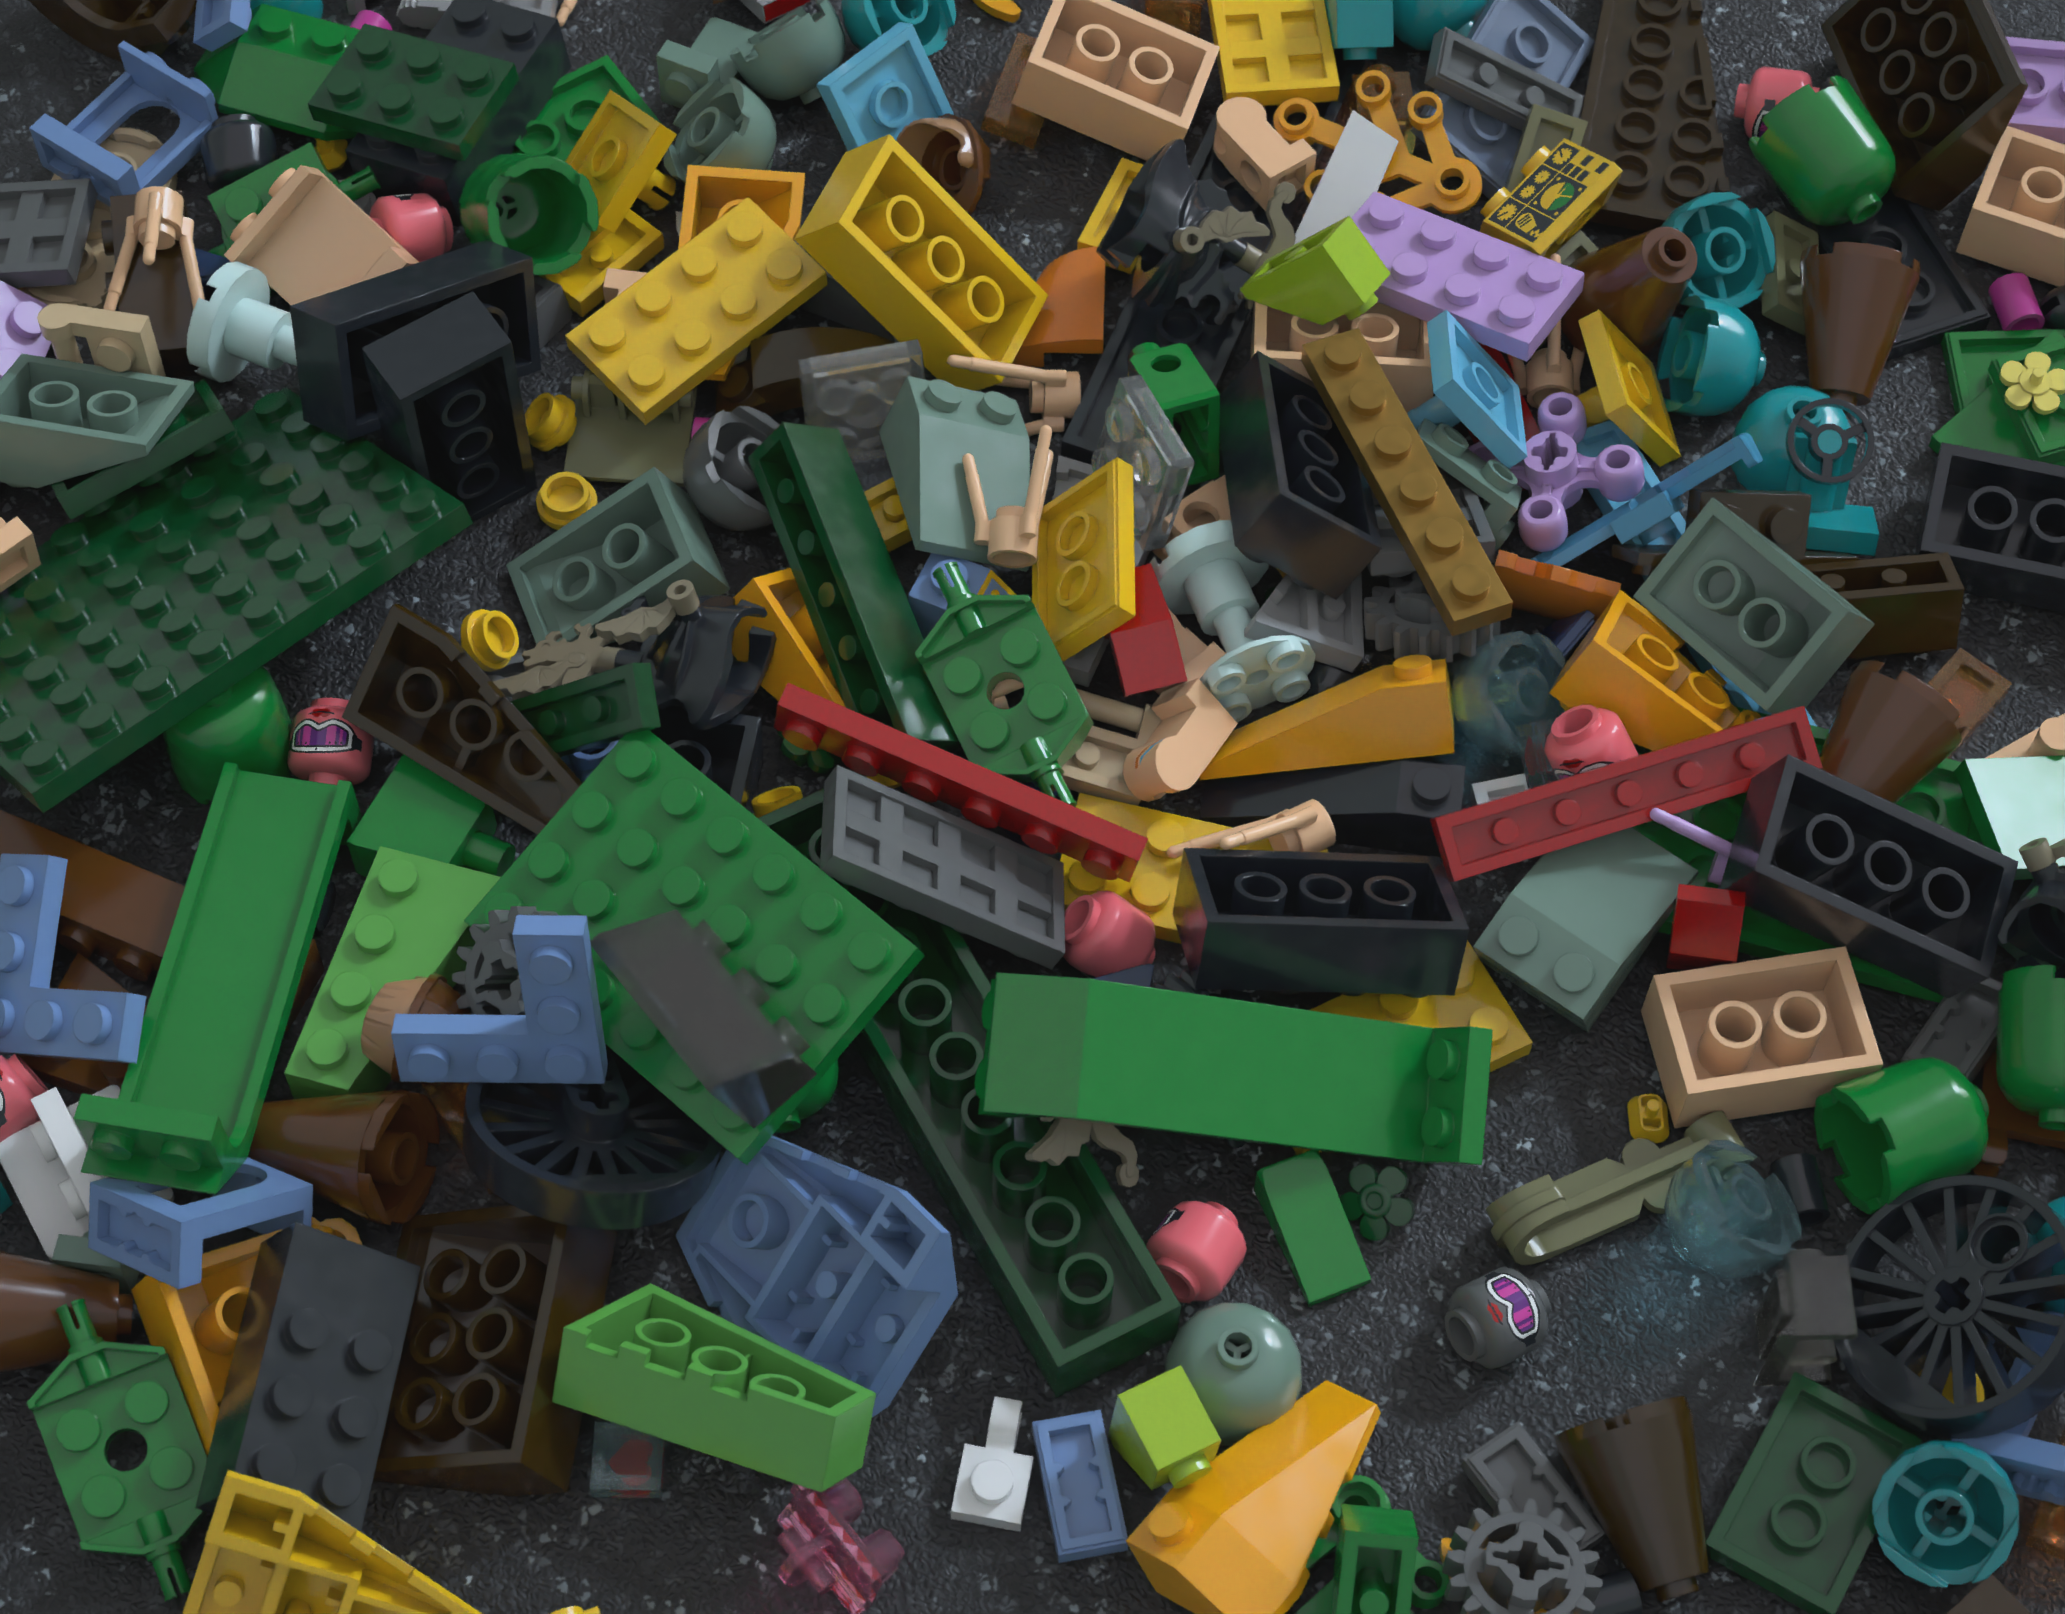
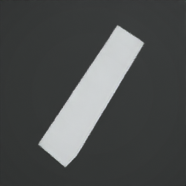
(1350, 175)

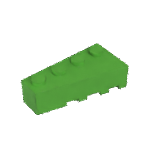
(399, 929)
(713, 1389)

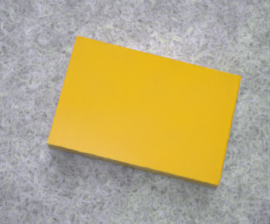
(1087, 559)

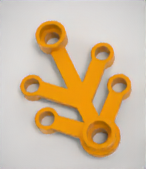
(1414, 169)

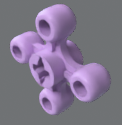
(1558, 473)

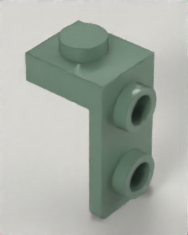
(688, 69)
(1487, 479)

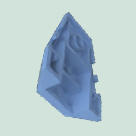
(822, 1263)

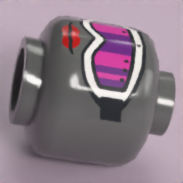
(1497, 1318)

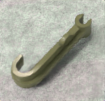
(1564, 1213)

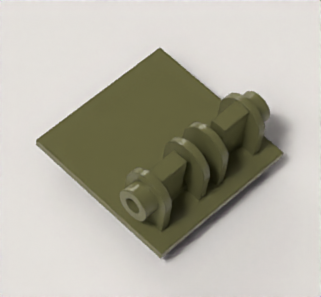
(616, 444)

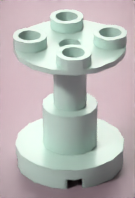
(238, 326)
(1215, 582)

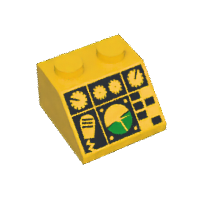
(1553, 200)

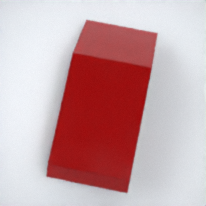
(1147, 645)
(1705, 927)

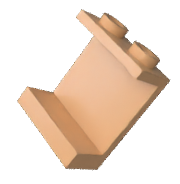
(313, 239)

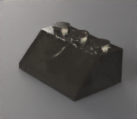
(708, 1012)

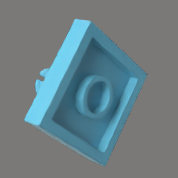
(883, 88)
(1472, 391)

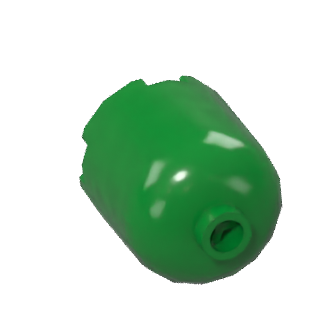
(1826, 154)
(546, 213)
(238, 727)
(2033, 1043)
(1902, 1129)

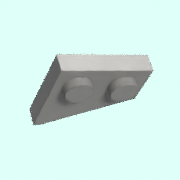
(1328, 624)

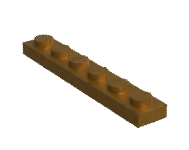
(1406, 482)

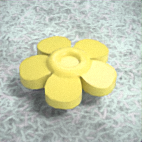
(2033, 383)

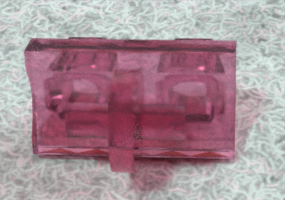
(830, 1551)

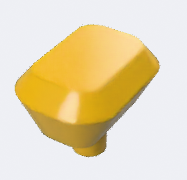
(332, 153)
(1648, 1118)

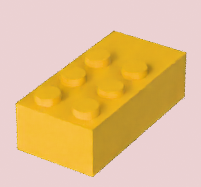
(920, 262)

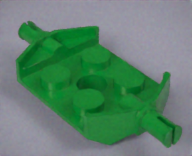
(996, 640)
(80, 1410)

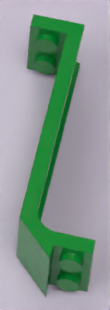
(223, 985)
(1232, 1069)

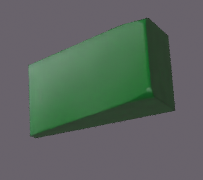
(1311, 1226)

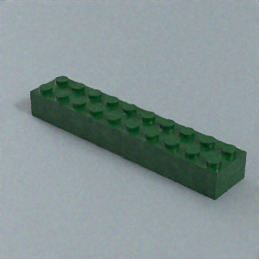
(1042, 1232)

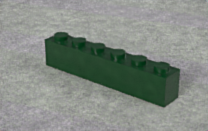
(848, 580)

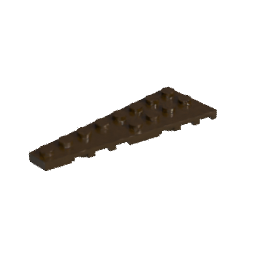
(1653, 110)

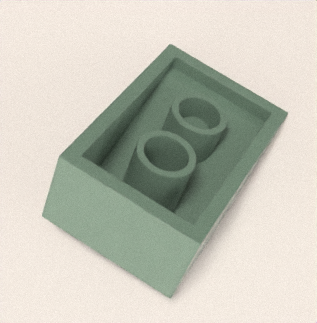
(79, 418)
(925, 445)
(612, 555)
(1752, 610)
(1584, 921)

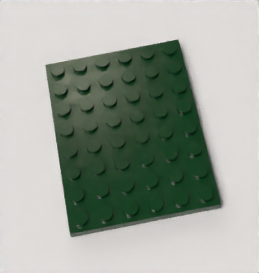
(198, 588)

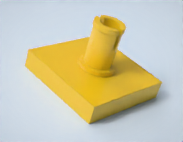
(621, 159)
(1626, 390)

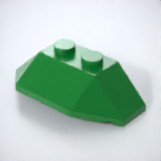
(277, 70)

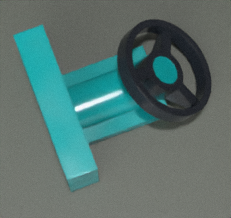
(1823, 467)

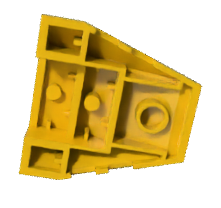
(292, 1556)

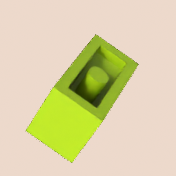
(1321, 276)
(1164, 1431)

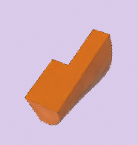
(1073, 310)
(1552, 589)

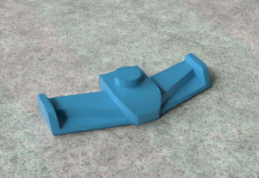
(1651, 511)

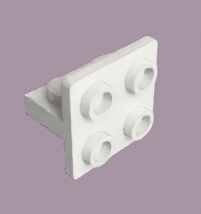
(47, 1166)

